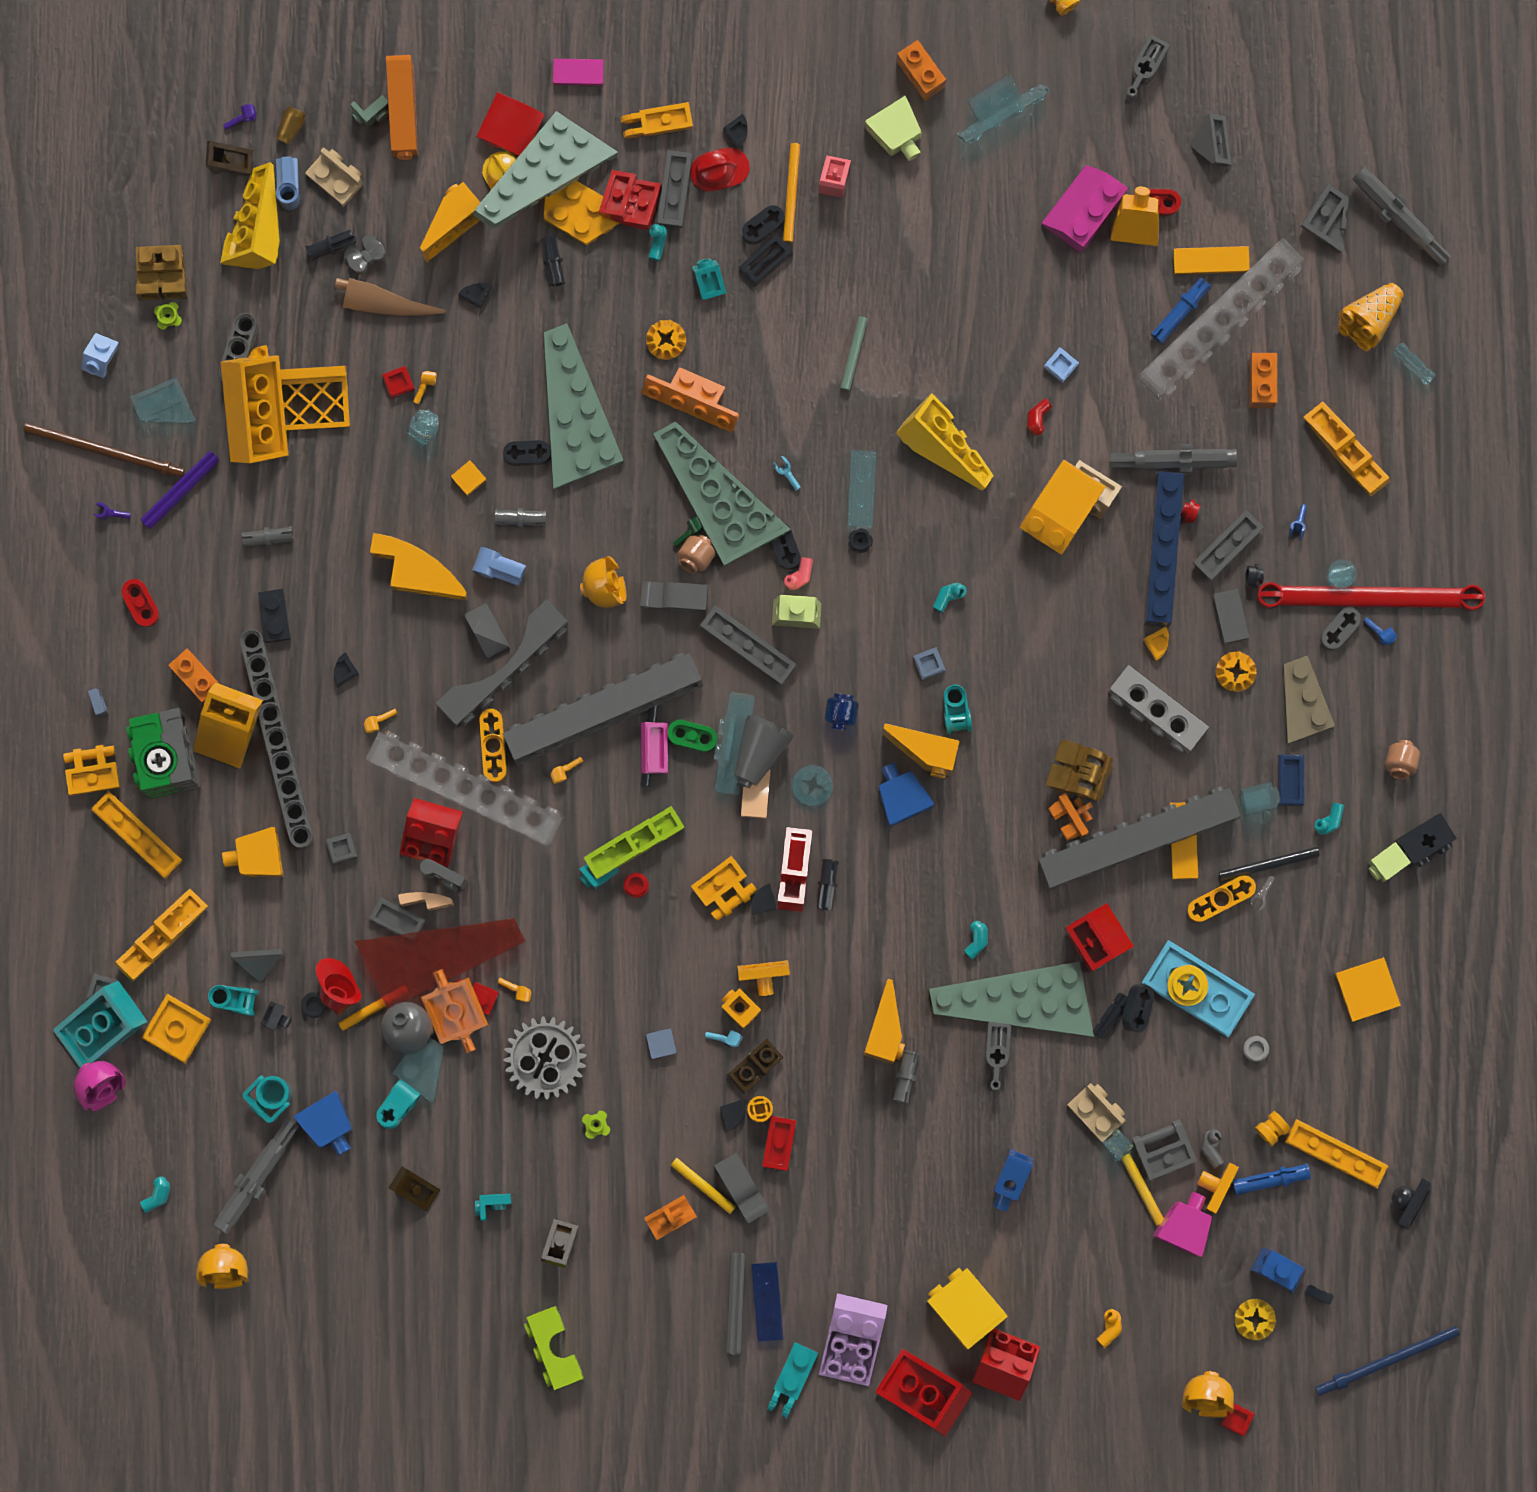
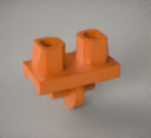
(1076, 827)
(670, 1217)

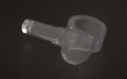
(1263, 892)

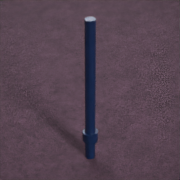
(1342, 1380)

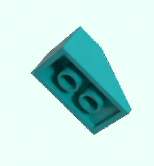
(100, 1026)

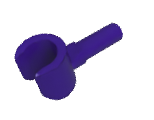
(248, 114)
(111, 512)

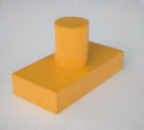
(763, 973)
(1217, 1186)

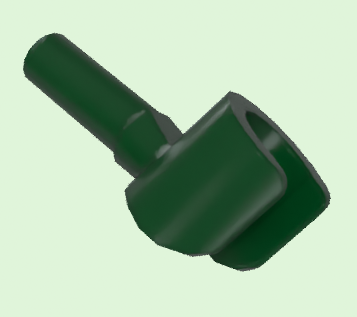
(695, 527)

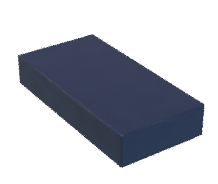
(1291, 780)

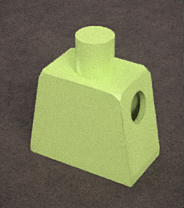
(896, 129)
(796, 611)

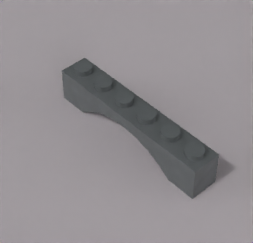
(464, 700)

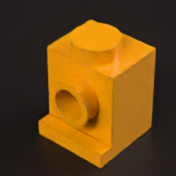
(741, 1018)

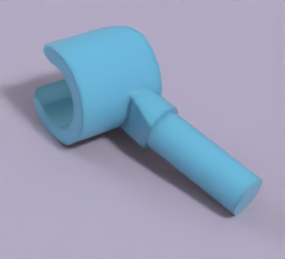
(787, 473)
(733, 1038)

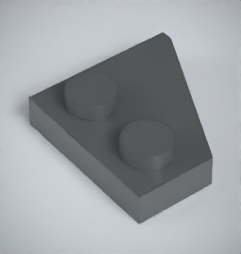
(1328, 218)

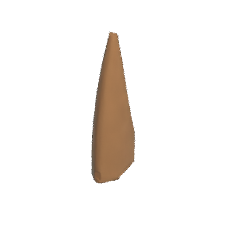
(374, 299)

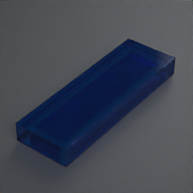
(767, 1301)

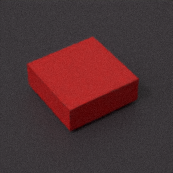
(398, 382)
(1238, 1420)

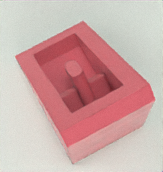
(834, 176)

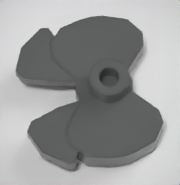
(373, 252)

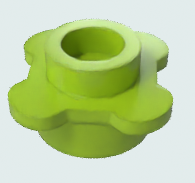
(161, 312)
(589, 1121)

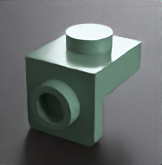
(375, 112)

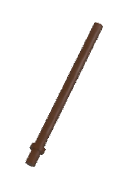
(164, 467)

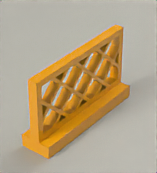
(317, 375)

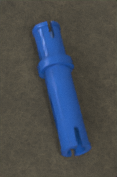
(1181, 310)
(1271, 1179)

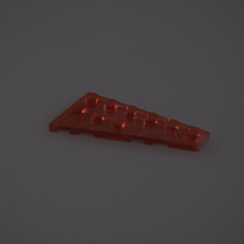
(405, 962)

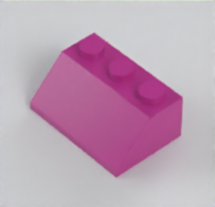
(1085, 207)

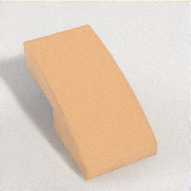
(756, 799)
(432, 900)

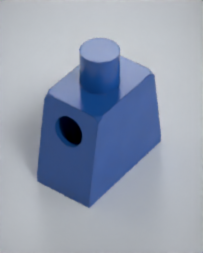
(902, 795)
(327, 1123)
(1015, 1168)
(1278, 1270)

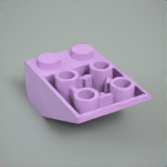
(853, 1339)

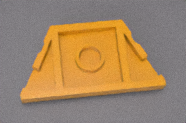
(577, 213)

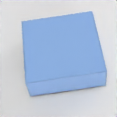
(1061, 365)

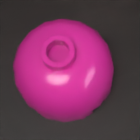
(97, 1084)

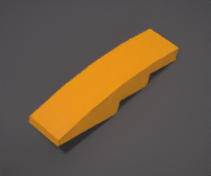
(1346, 449)
(161, 935)

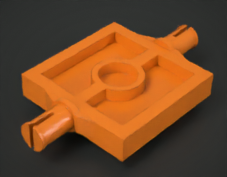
(454, 1010)

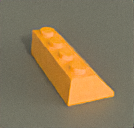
(254, 409)

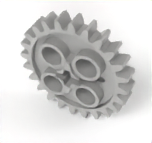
(524, 1047)

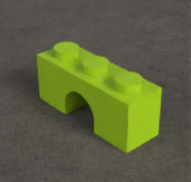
(543, 1328)

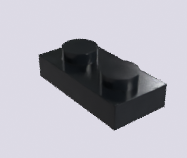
(274, 616)

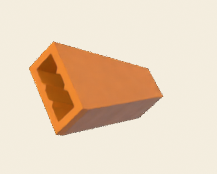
(402, 106)

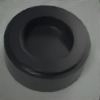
(312, 1005)

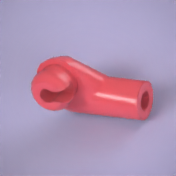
(801, 576)

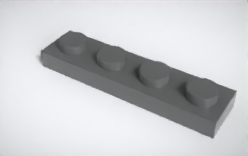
(748, 645)

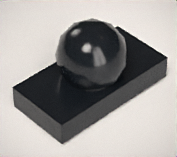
(1410, 1201)

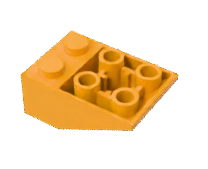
(226, 724)

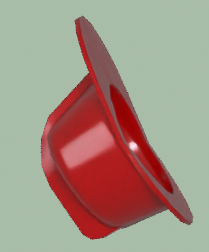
(719, 169)
(337, 985)

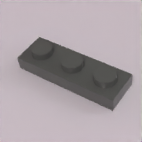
(674, 189)
(1228, 545)

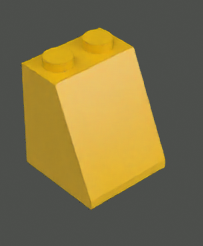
(966, 1307)

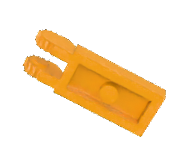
(659, 120)

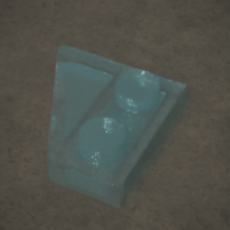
(163, 404)
(422, 1069)

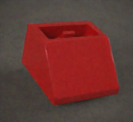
(430, 832)
(1098, 937)
(1006, 1364)

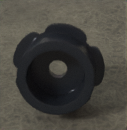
(860, 534)
(1254, 576)

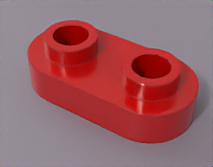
(1166, 194)
(141, 603)

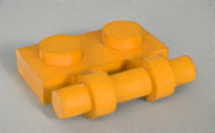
(91, 778)
(718, 882)

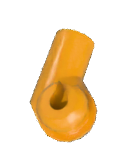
(1113, 1327)

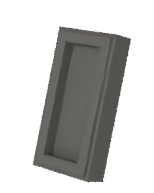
(1230, 616)
(395, 918)

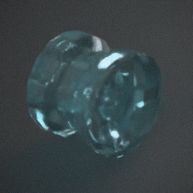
(1117, 1145)

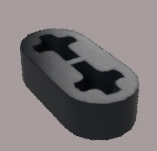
(767, 229)
(527, 459)
(792, 547)
(1138, 1008)

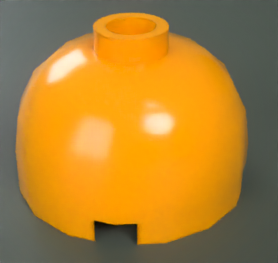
(602, 583)
(222, 1267)
(1209, 1394)

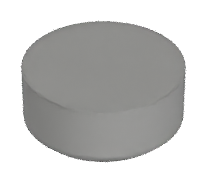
(1255, 1049)

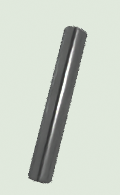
(735, 1303)

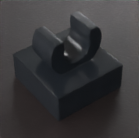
(274, 1016)

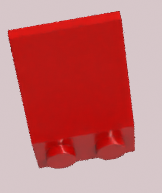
(924, 1392)

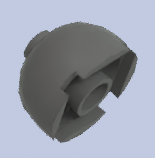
(406, 1027)

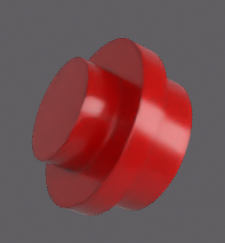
(1190, 511)
(636, 885)

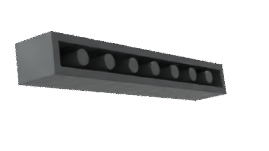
(603, 708)
(1139, 838)

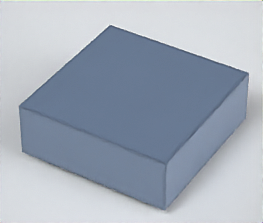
(929, 663)
(98, 703)
(661, 1043)

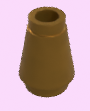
(290, 124)

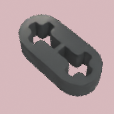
(1345, 632)

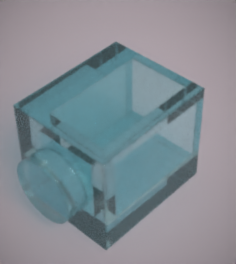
(1259, 798)

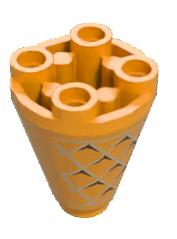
(1370, 316)

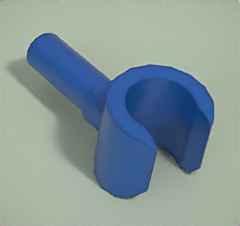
(1298, 525)
(1386, 637)

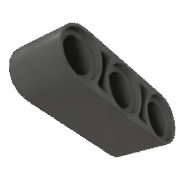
(239, 337)

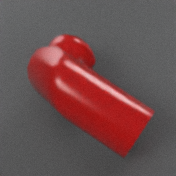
(1035, 417)

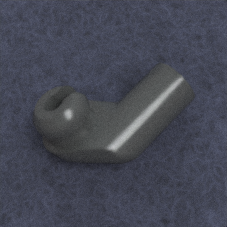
(1209, 1147)

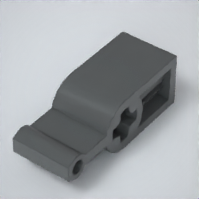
(1151, 64)
(674, 596)
(1003, 1048)
(742, 1188)

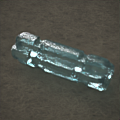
(1412, 362)

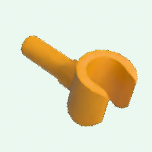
(427, 378)
(371, 723)
(558, 773)
(523, 993)

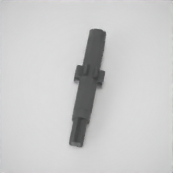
(1394, 209)
(1182, 459)
(251, 1185)

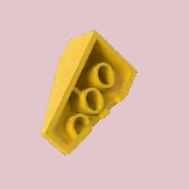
(256, 232)
(937, 439)

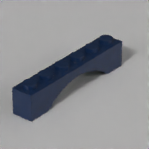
(1164, 549)

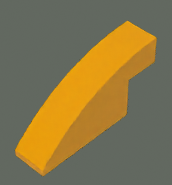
(415, 569)

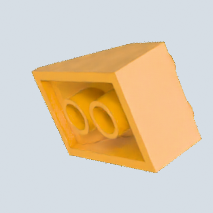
(451, 220)
(1062, 507)
(927, 750)
(886, 1031)

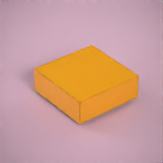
(468, 478)

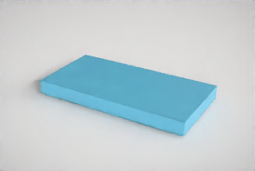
(1224, 999)

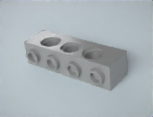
(1152, 695)

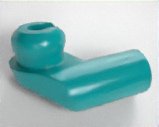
(659, 236)
(948, 593)
(1331, 822)
(980, 939)
(159, 1196)

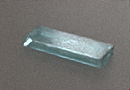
(861, 488)

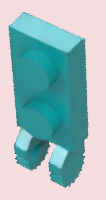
(793, 1376)

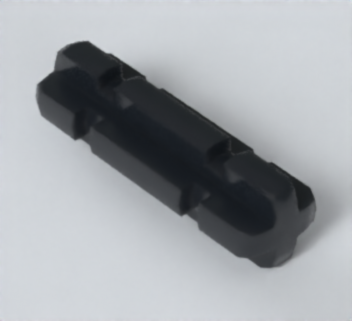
(1110, 1016)

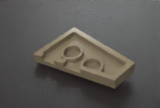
(1304, 701)

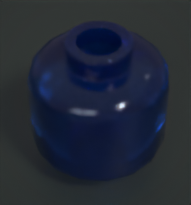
(841, 711)

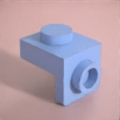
(98, 355)

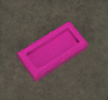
(578, 72)
(654, 748)

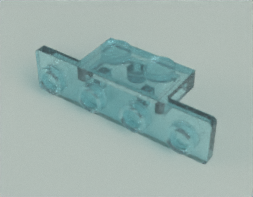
(998, 103)
(731, 728)

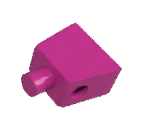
(1186, 1226)

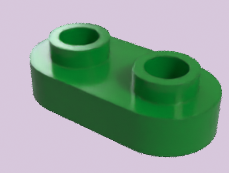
(692, 736)

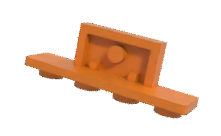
(693, 396)

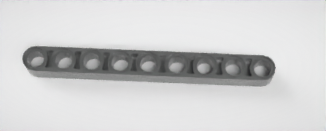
(283, 750)

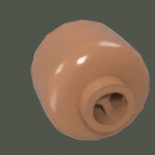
(696, 554)
(1402, 759)

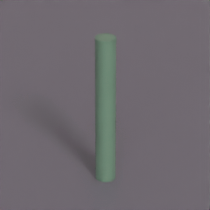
(853, 353)

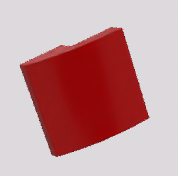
(509, 124)
(630, 200)

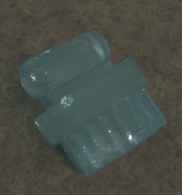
(423, 426)
(1342, 574)

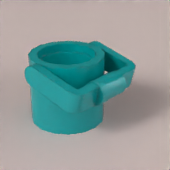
(272, 1094)

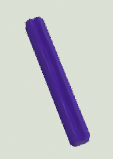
(179, 490)

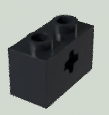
(1434, 828)

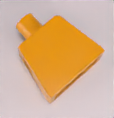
(1137, 219)
(256, 854)

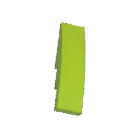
(634, 842)

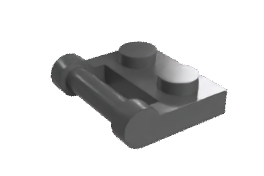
(449, 878)
(1166, 1158)

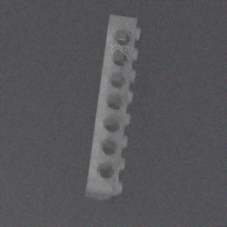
(1280, 254)
(543, 833)

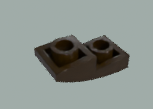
(755, 1066)

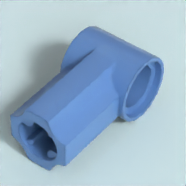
(287, 181)
(492, 564)

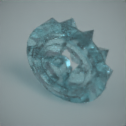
(801, 790)

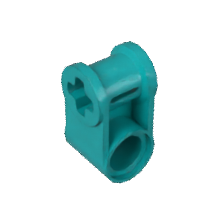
(956, 712)
(235, 999)
(401, 1101)

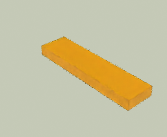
(136, 834)
(1336, 1153)

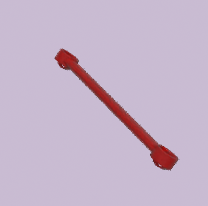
(1371, 596)

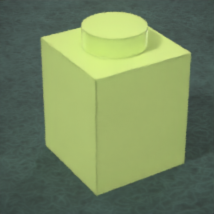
(1388, 863)

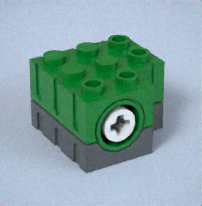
(162, 754)

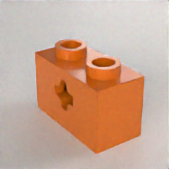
(921, 70)
(1263, 380)
(193, 674)

